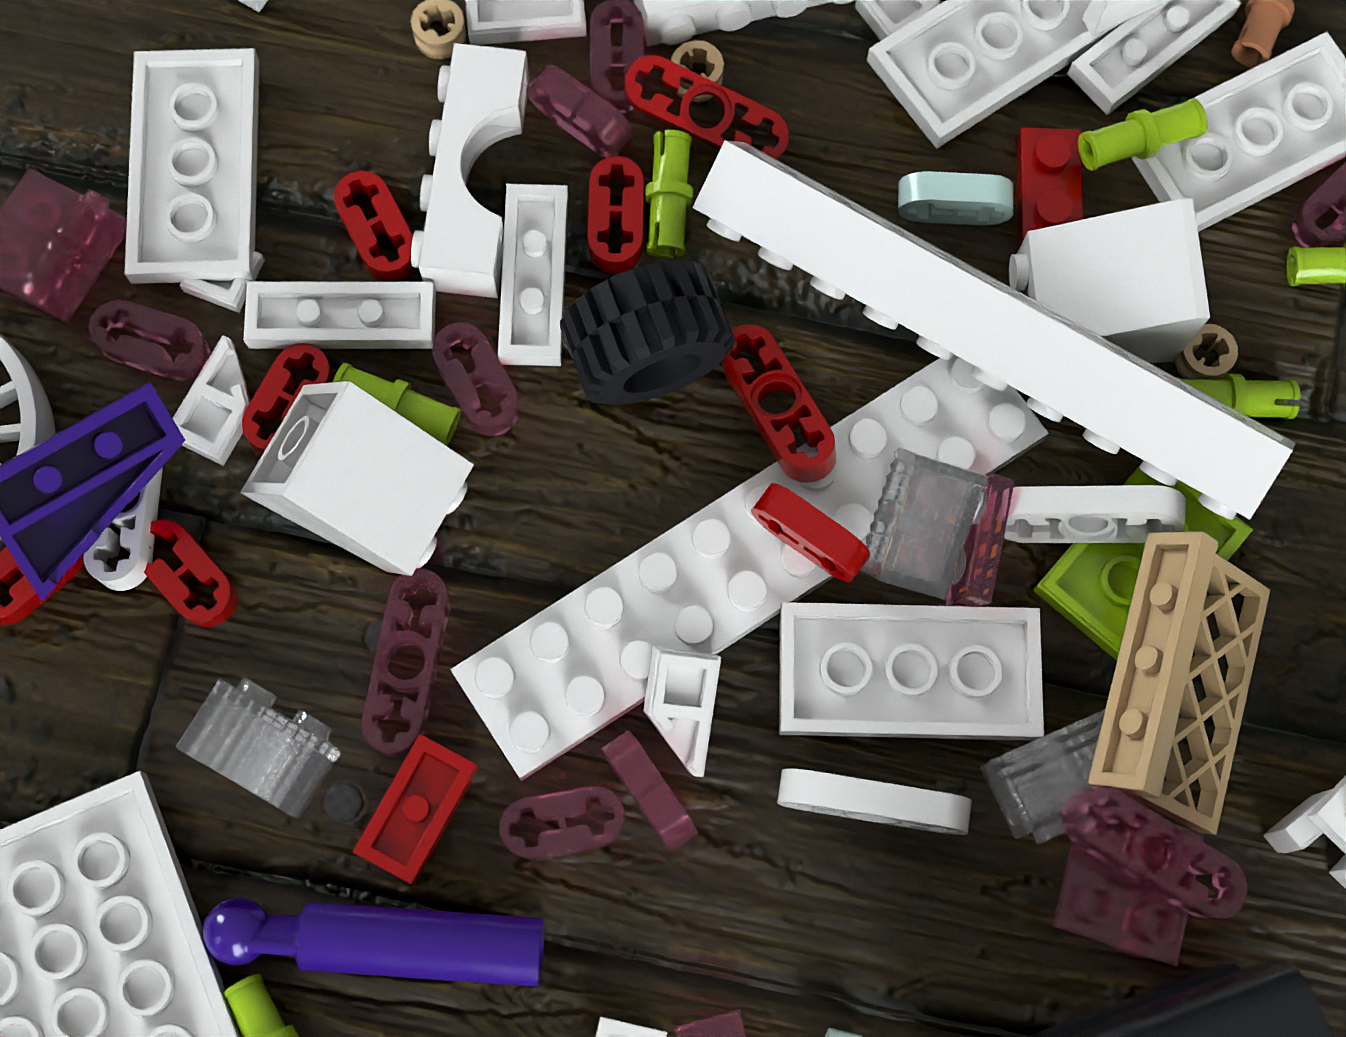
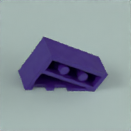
(79, 481)

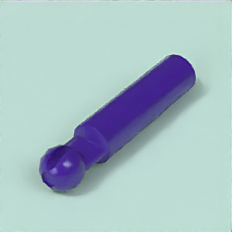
(382, 941)

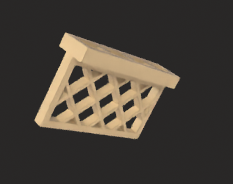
(1156, 677)

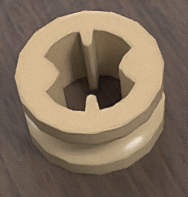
(428, 40)
(699, 52)
(1217, 339)

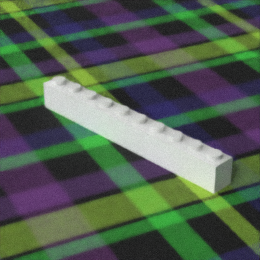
(996, 329)

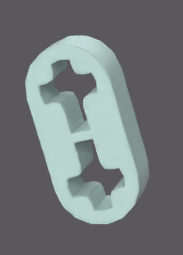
(955, 198)

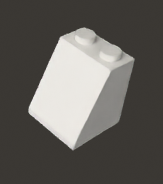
(1122, 276)
(360, 476)

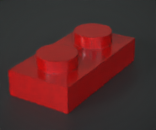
(1048, 178)
(416, 809)

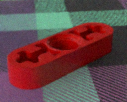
(672, 75)
(778, 428)

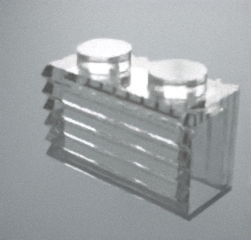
(924, 523)
(261, 747)
(1041, 776)

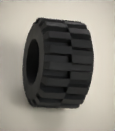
(646, 332)

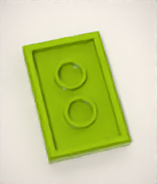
(1097, 580)

